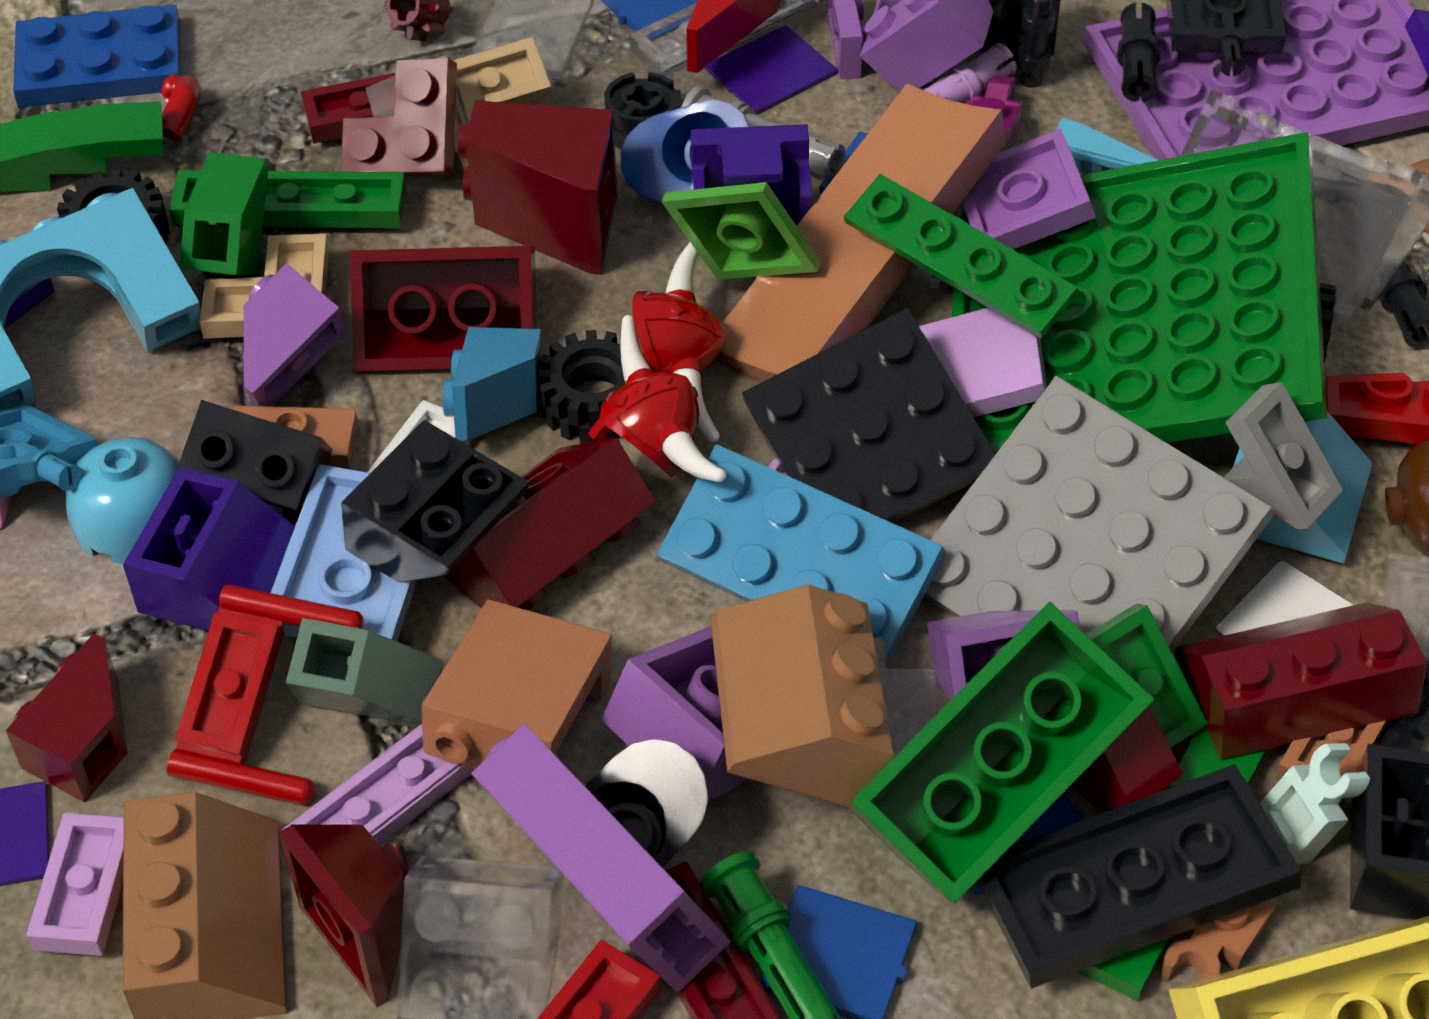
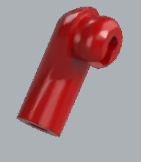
(182, 100)

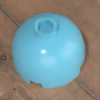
(118, 494)

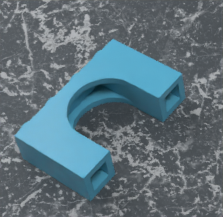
(109, 245)

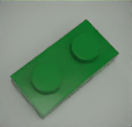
(1143, 653)

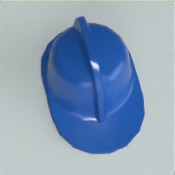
(659, 148)

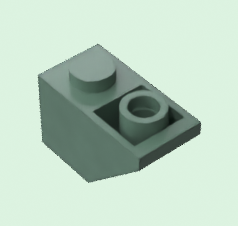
(360, 672)

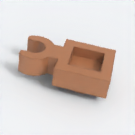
(1221, 940)

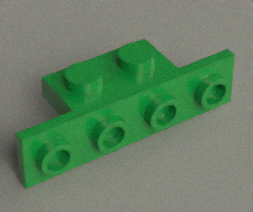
(961, 255)

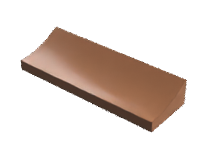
(921, 144)

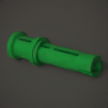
(762, 928)

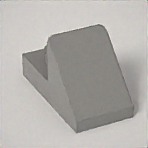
(1281, 458)

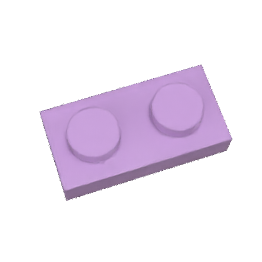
(79, 886)

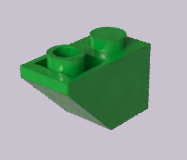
(226, 216)

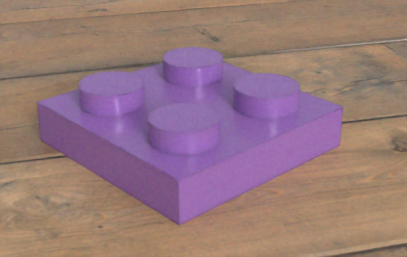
(1029, 193)

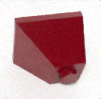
(351, 897)

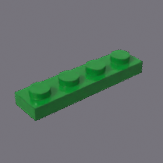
(317, 198)

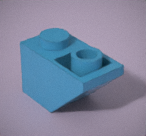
(492, 380)

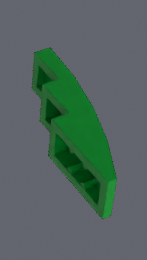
(76, 142)

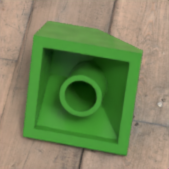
(741, 231)

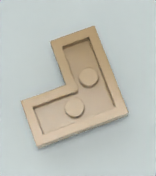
(502, 75)
(225, 298)

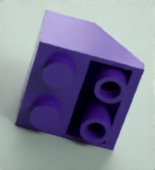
(199, 540)

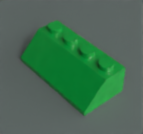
(1000, 753)

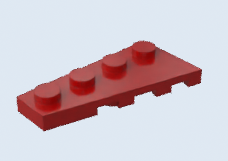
(1380, 406)

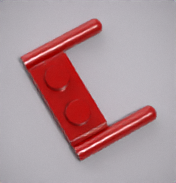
(232, 690)

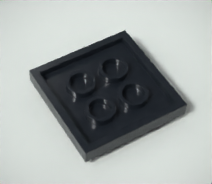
(873, 422)

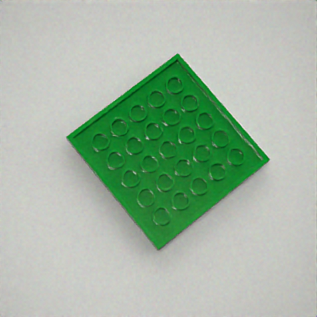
(1187, 290)

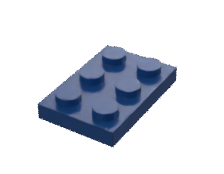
(96, 55)

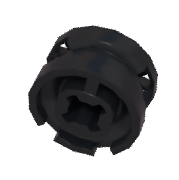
(638, 100)

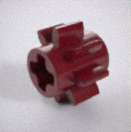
(418, 17)

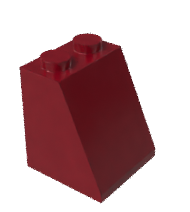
(543, 177)

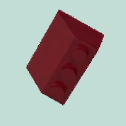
(420, 302)
(570, 509)
(1304, 677)

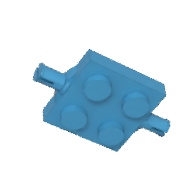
(39, 449)

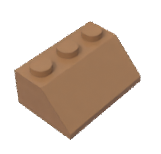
(801, 692)
(201, 910)

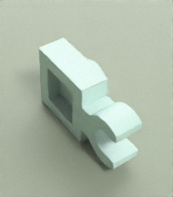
(1307, 799)

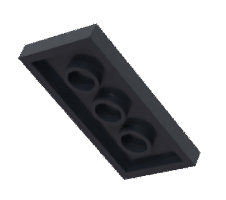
(1137, 875)

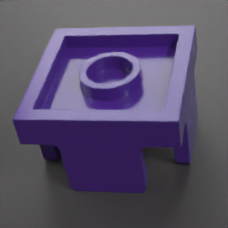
(756, 156)

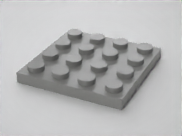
(1094, 522)

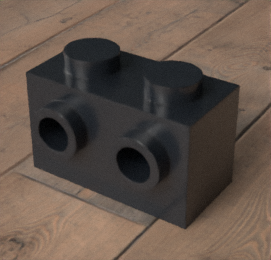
(255, 455)

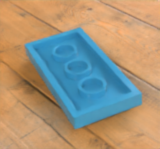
(777, 534)

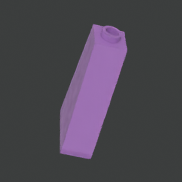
(600, 858)

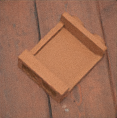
(512, 673)

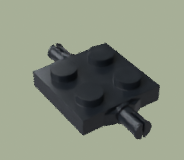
(1226, 28)

